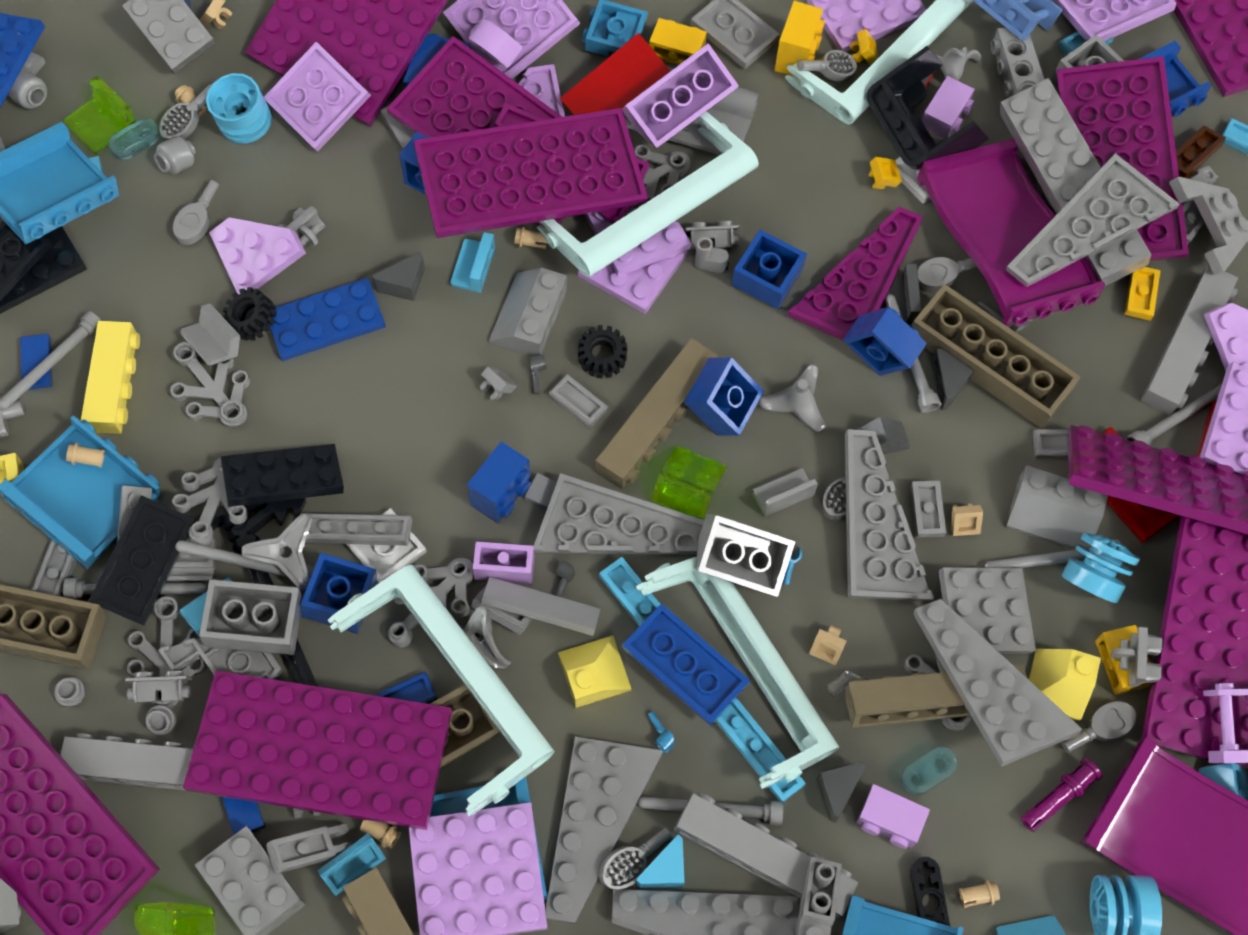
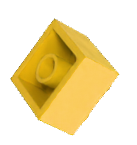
(800, 36)

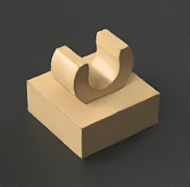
(213, 12)
(966, 520)
(828, 645)

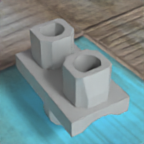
(306, 225)
(1134, 657)

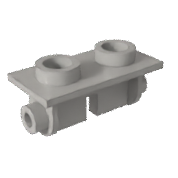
(722, 234)
(146, 687)

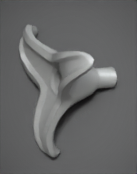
(955, 60)
(798, 399)
(285, 551)
(480, 634)

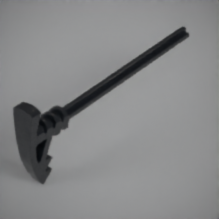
(244, 534)

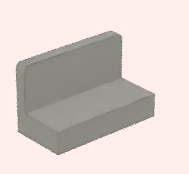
(212, 337)
(784, 492)

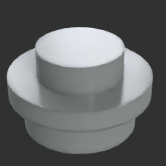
(69, 692)
(160, 719)

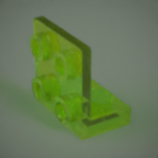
(100, 117)
(688, 482)

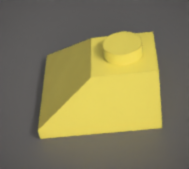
(594, 671)
(1065, 678)

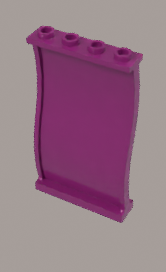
(994, 217)
(1180, 832)

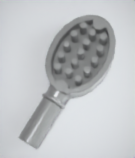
(834, 65)
(183, 117)
(193, 219)
(941, 271)
(834, 500)
(1105, 725)
(627, 863)

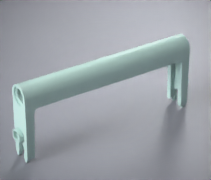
(853, 102)
(663, 209)
(762, 662)
(469, 666)

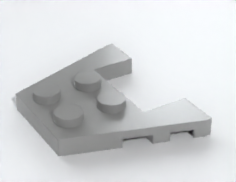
(1221, 217)
(220, 659)

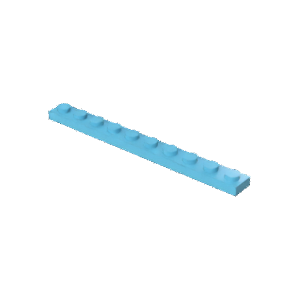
(735, 720)

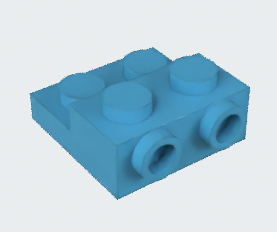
(612, 27)

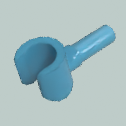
(793, 559)
(666, 739)

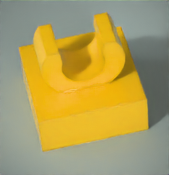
(866, 47)
(884, 172)

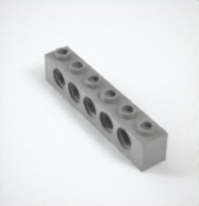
(1016, 61)

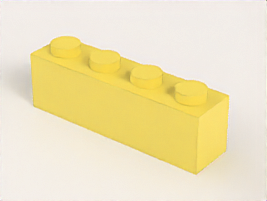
(110, 376)

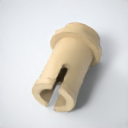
(185, 95)
(530, 238)
(85, 455)
(382, 832)
(979, 894)

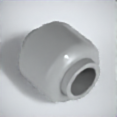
(28, 90)
(175, 155)

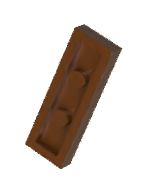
(1197, 150)

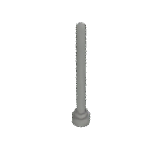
(86, 327)
(928, 400)
(1176, 418)
(231, 558)
(1037, 560)
(77, 589)
(769, 813)

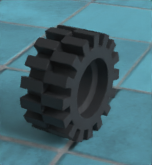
(258, 321)
(602, 337)

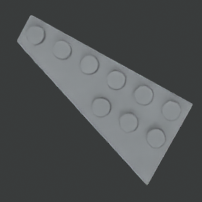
(604, 521)
(879, 539)
(598, 802)
(704, 913)

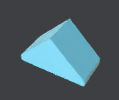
(666, 869)

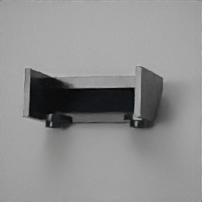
(894, 104)

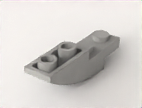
(819, 898)

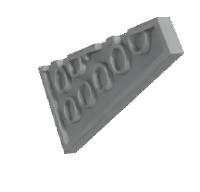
(1103, 211)
(1001, 700)

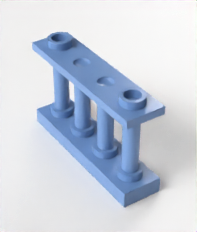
(1022, 15)

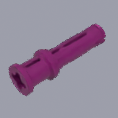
(1071, 786)

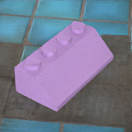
(680, 97)

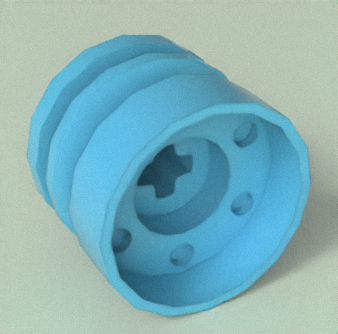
(239, 108)
(1100, 567)
(1126, 906)

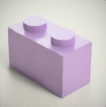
(947, 108)
(504, 562)
(892, 817)

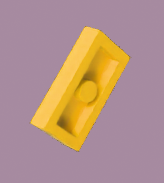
(1142, 293)

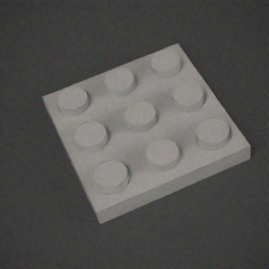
(992, 604)

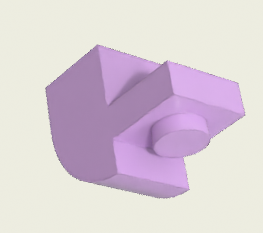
(494, 42)

